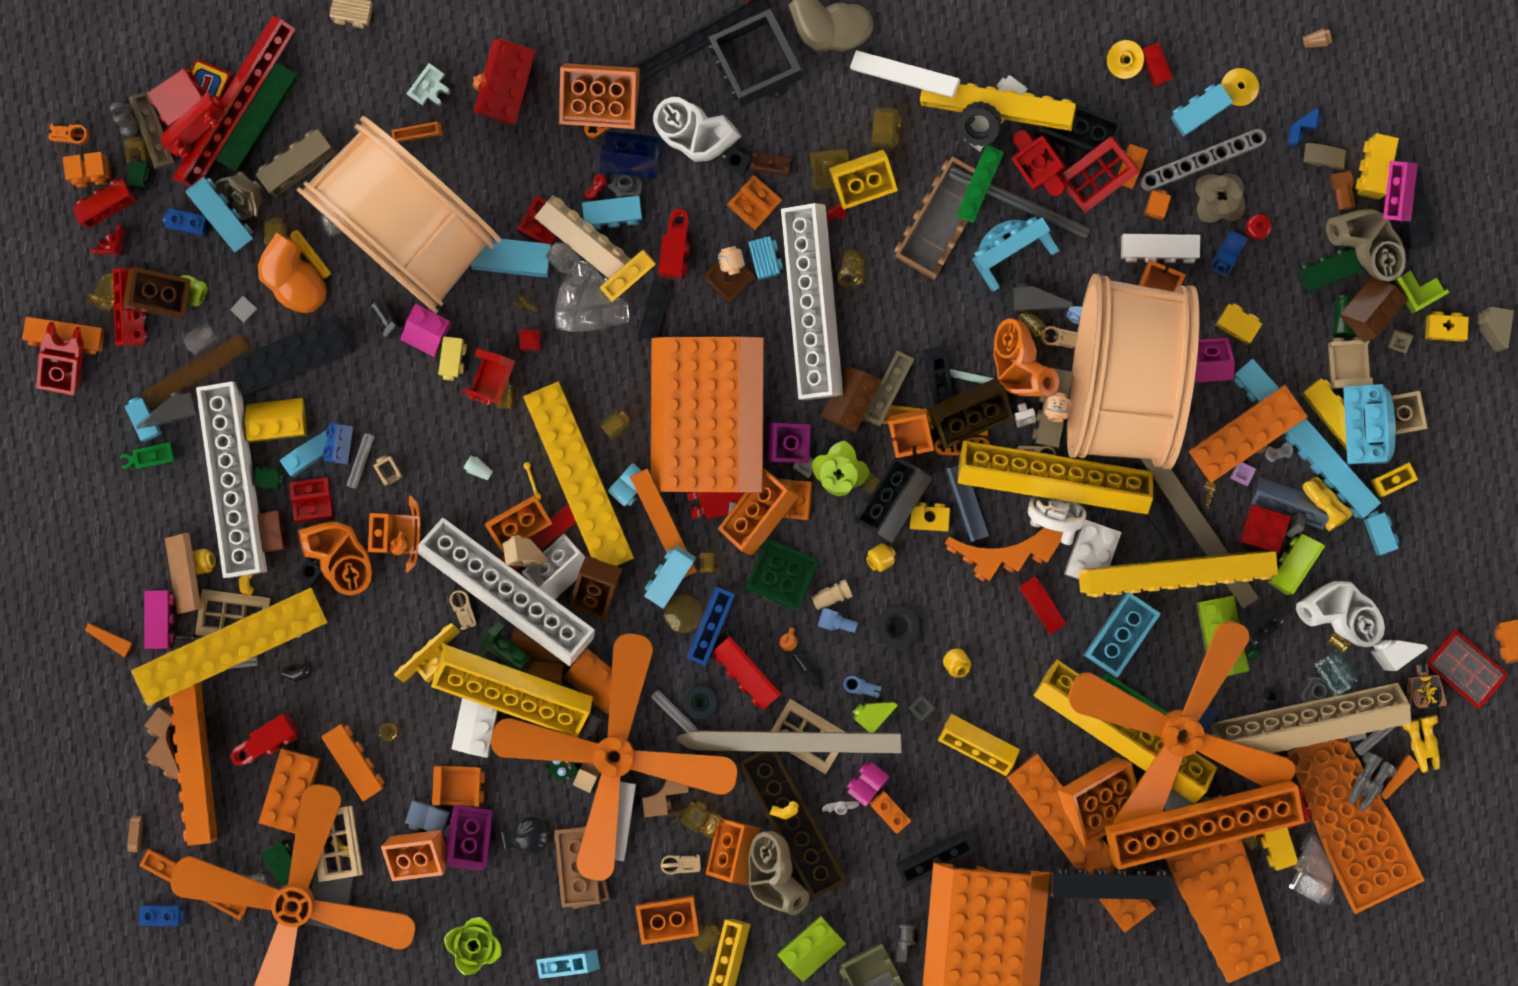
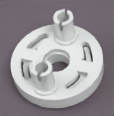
(1057, 516)

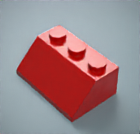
(104, 203)

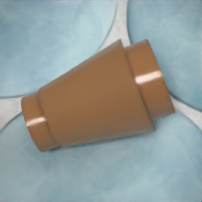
(1318, 38)

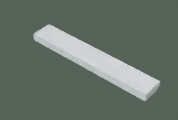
(905, 74)

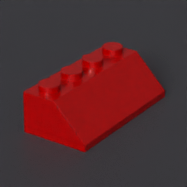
(746, 672)

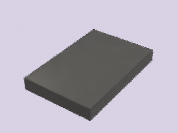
(331, 891)

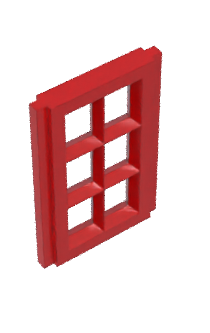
(1109, 187)

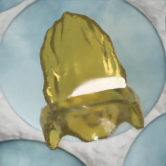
(851, 265)
(103, 293)

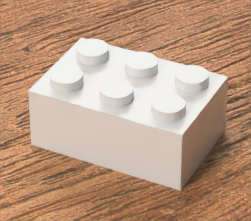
(1092, 548)

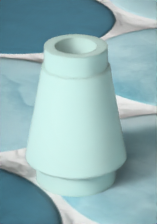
(477, 467)

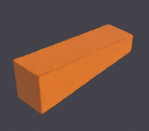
(417, 132)
(113, 641)
(1404, 771)

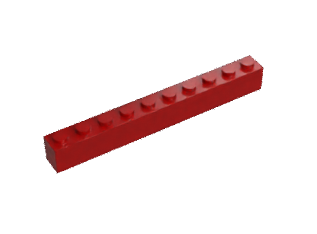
(235, 101)

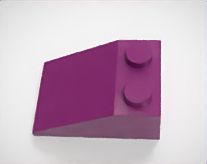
(468, 838)

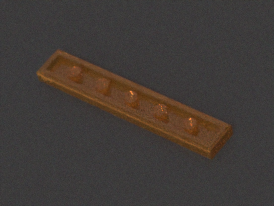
(195, 371)

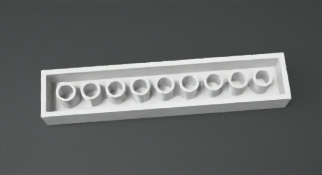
(812, 301)
(231, 479)
(506, 591)

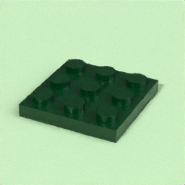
(781, 574)

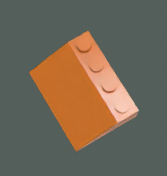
(598, 95)
(1097, 798)

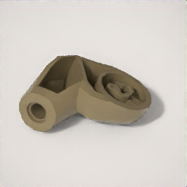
(831, 27)
(1374, 242)
(771, 874)

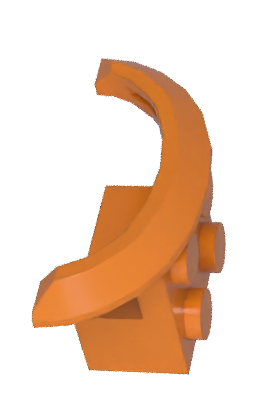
(385, 528)

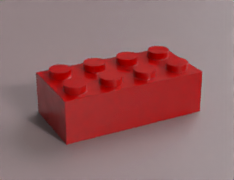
(504, 81)

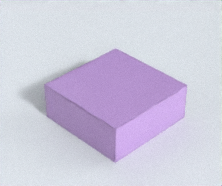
(1243, 473)

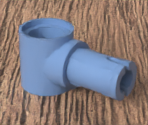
(832, 620)
(862, 687)

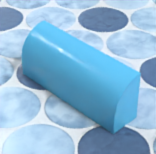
(514, 258)

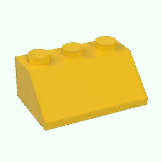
(275, 420)

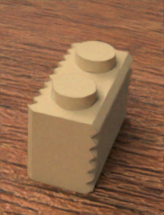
(351, 11)

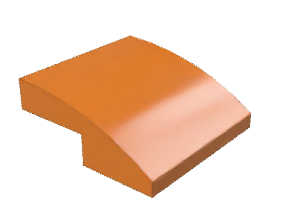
(754, 202)
(802, 506)

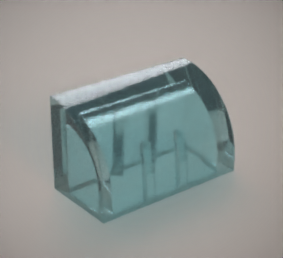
(1336, 672)

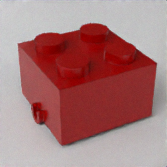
(1264, 529)

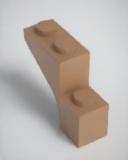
(162, 752)
(658, 804)

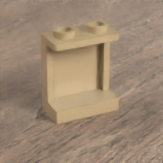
(1349, 363)

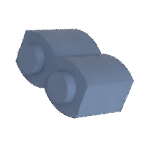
(426, 817)

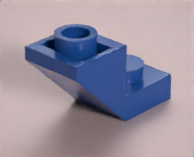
(1308, 122)
(1228, 253)

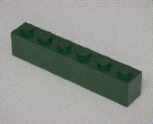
(257, 118)

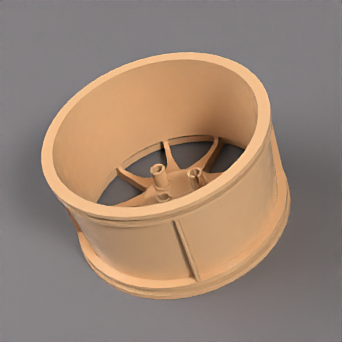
(399, 214)
(1133, 371)

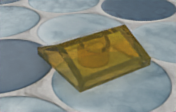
(820, 164)

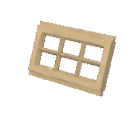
(225, 597)
(815, 720)
(353, 846)

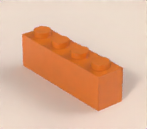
(36, 328)
(352, 761)

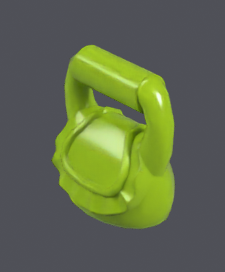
(197, 291)

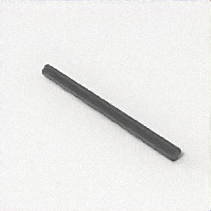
(1025, 205)

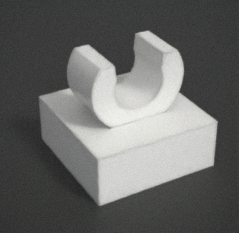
(1024, 416)

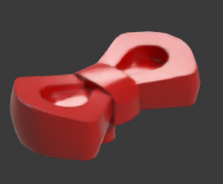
(592, 193)
(837, 212)

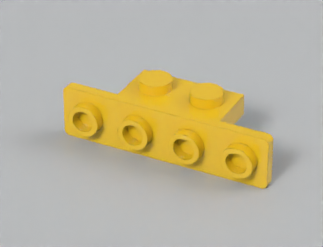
(428, 657)

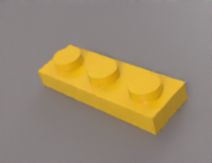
(627, 275)

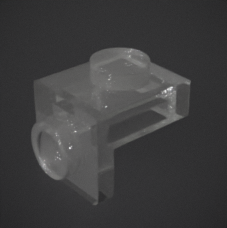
(199, 338)

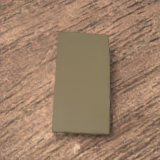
(1324, 155)

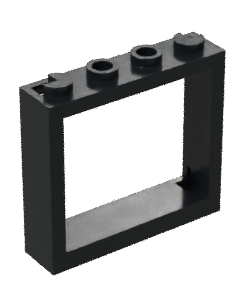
(766, 87)

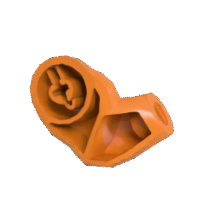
(289, 277)
(1017, 362)
(340, 555)

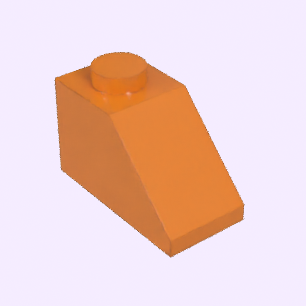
(1137, 155)

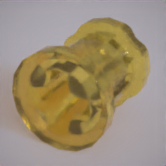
(707, 563)
(1338, 642)
(712, 825)

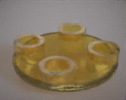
(683, 613)

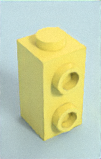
(451, 358)

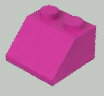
(425, 330)
(1214, 360)

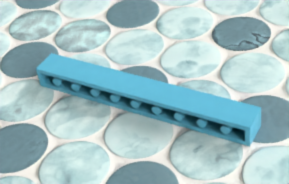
(1312, 447)

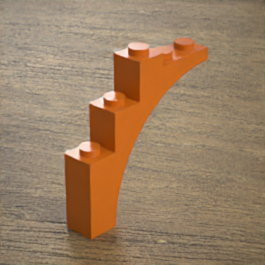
(1013, 557)

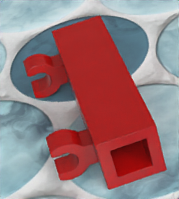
(193, 124)

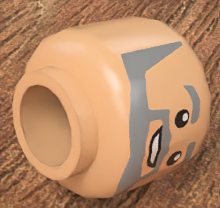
(731, 260)
(1057, 407)

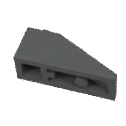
(1035, 299)
(173, 409)

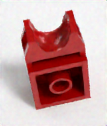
(675, 248)
(60, 362)
(266, 739)

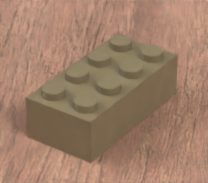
(295, 163)

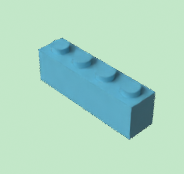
(219, 214)

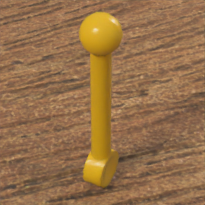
(527, 466)

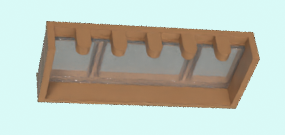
(936, 225)

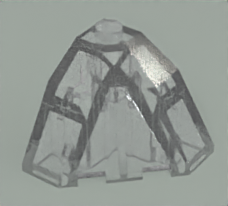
(584, 305)
(1314, 873)

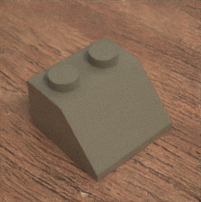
(1496, 327)

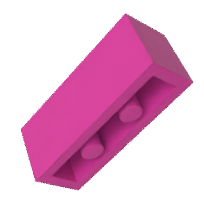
(1400, 191)
(158, 619)

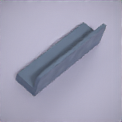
(1288, 502)
(968, 506)

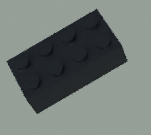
(1088, 130)
(893, 499)

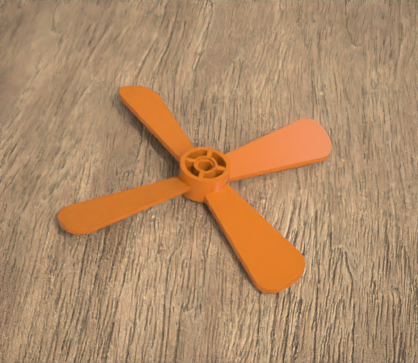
(1105, 702)
(527, 741)
(317, 812)

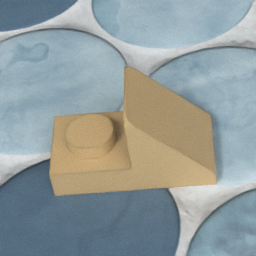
(586, 777)

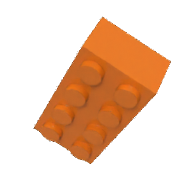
(290, 779)

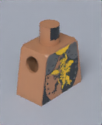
(1425, 689)

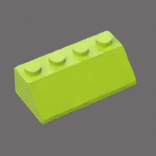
(1214, 613)

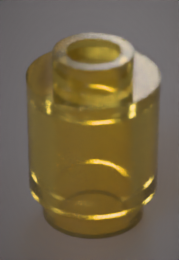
(1033, 323)
(507, 398)

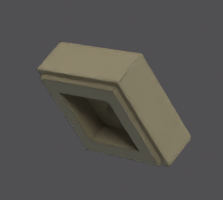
(1400, 341)

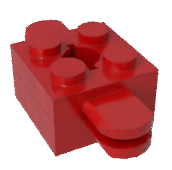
(1039, 163)

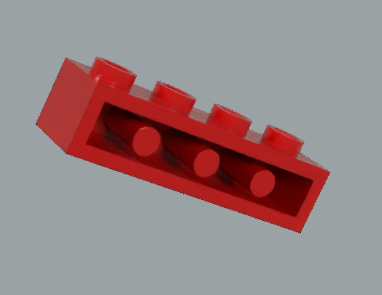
(128, 322)

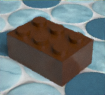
(156, 293)
(595, 587)

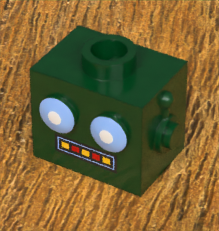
(562, 770)

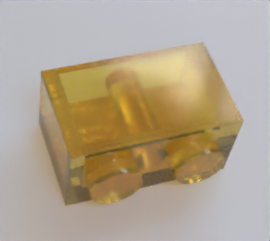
(884, 128)
(615, 424)

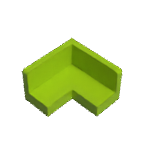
(1418, 296)

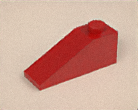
(1042, 604)

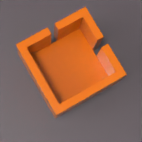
(92, 170)
(1154, 278)
(910, 430)

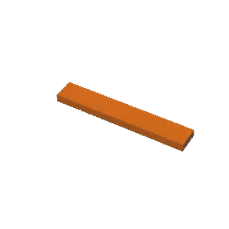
(658, 513)
(164, 868)

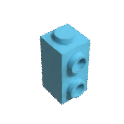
(137, 411)
(1380, 533)

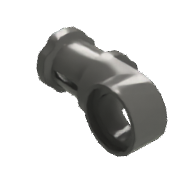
(590, 727)
(906, 939)

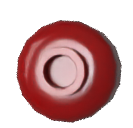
(1258, 227)

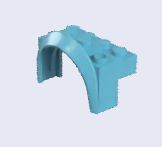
(1021, 233)
(1378, 421)

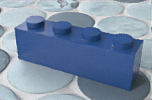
(710, 625)

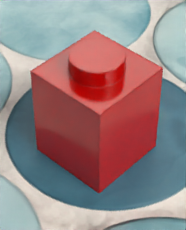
(530, 340)

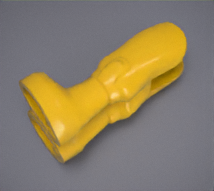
(1327, 501)
(1428, 747)

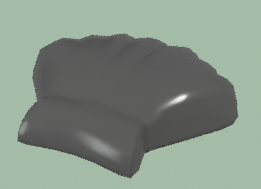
(626, 185)
(1316, 690)

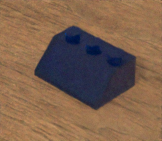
(630, 154)

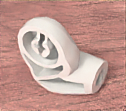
(691, 131)
(1347, 610)

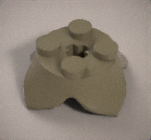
(244, 192)
(1212, 209)

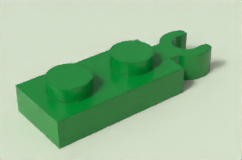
(150, 456)

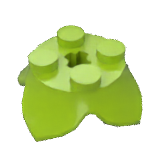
(841, 457)
(469, 960)

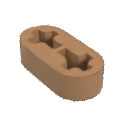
(135, 833)

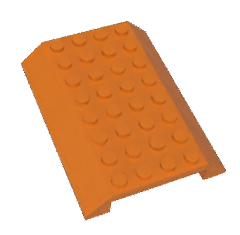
(707, 414)
(985, 927)

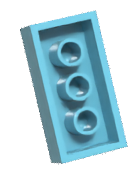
(1121, 634)

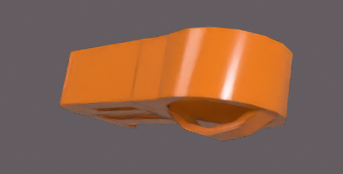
(66, 134)

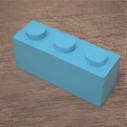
(1201, 109)
(613, 212)
(669, 576)

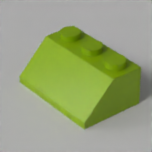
(1296, 563)
(873, 714)
(811, 948)

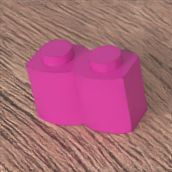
(867, 783)

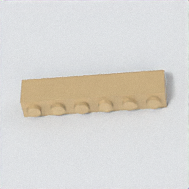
(582, 237)

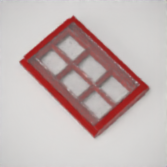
(1466, 669)

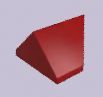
(111, 245)

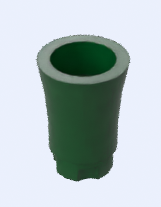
(1340, 327)

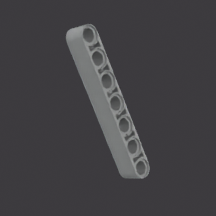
(1211, 155)

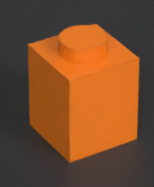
(1157, 204)

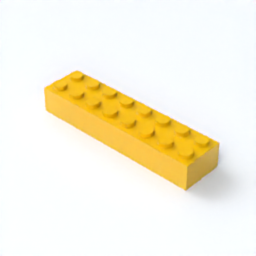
(512, 691)

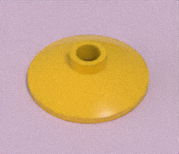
(1117, 55)
(1241, 96)

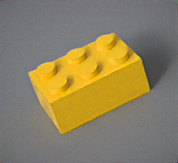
(1375, 167)
(863, 179)

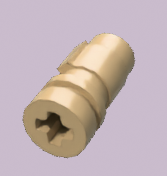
(831, 595)

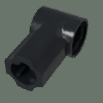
(390, 322)

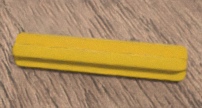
(310, 254)

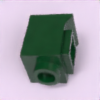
(139, 174)
(268, 478)

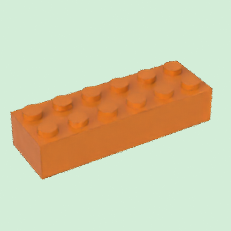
(1248, 433)

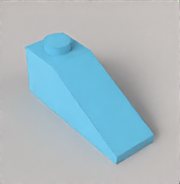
(304, 455)
(568, 964)

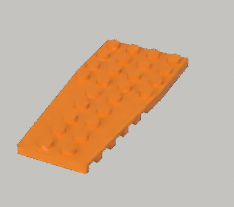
(1361, 845)
(1226, 906)

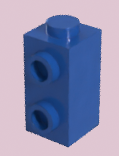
(185, 222)
(161, 915)

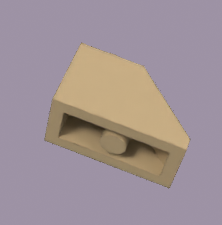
(523, 553)

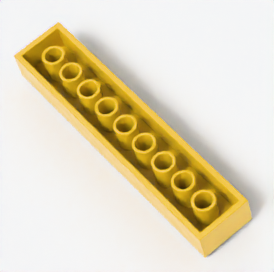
(578, 475)
(1055, 477)
(1178, 572)
(228, 646)
(1137, 746)

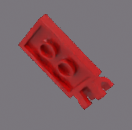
(713, 503)

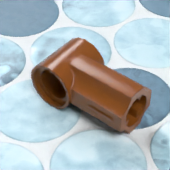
(1342, 185)

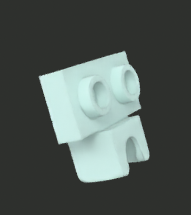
(428, 86)

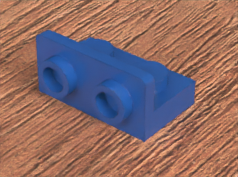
(337, 443)

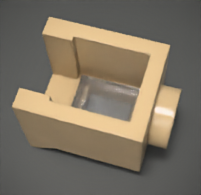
(387, 470)

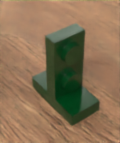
(503, 648)

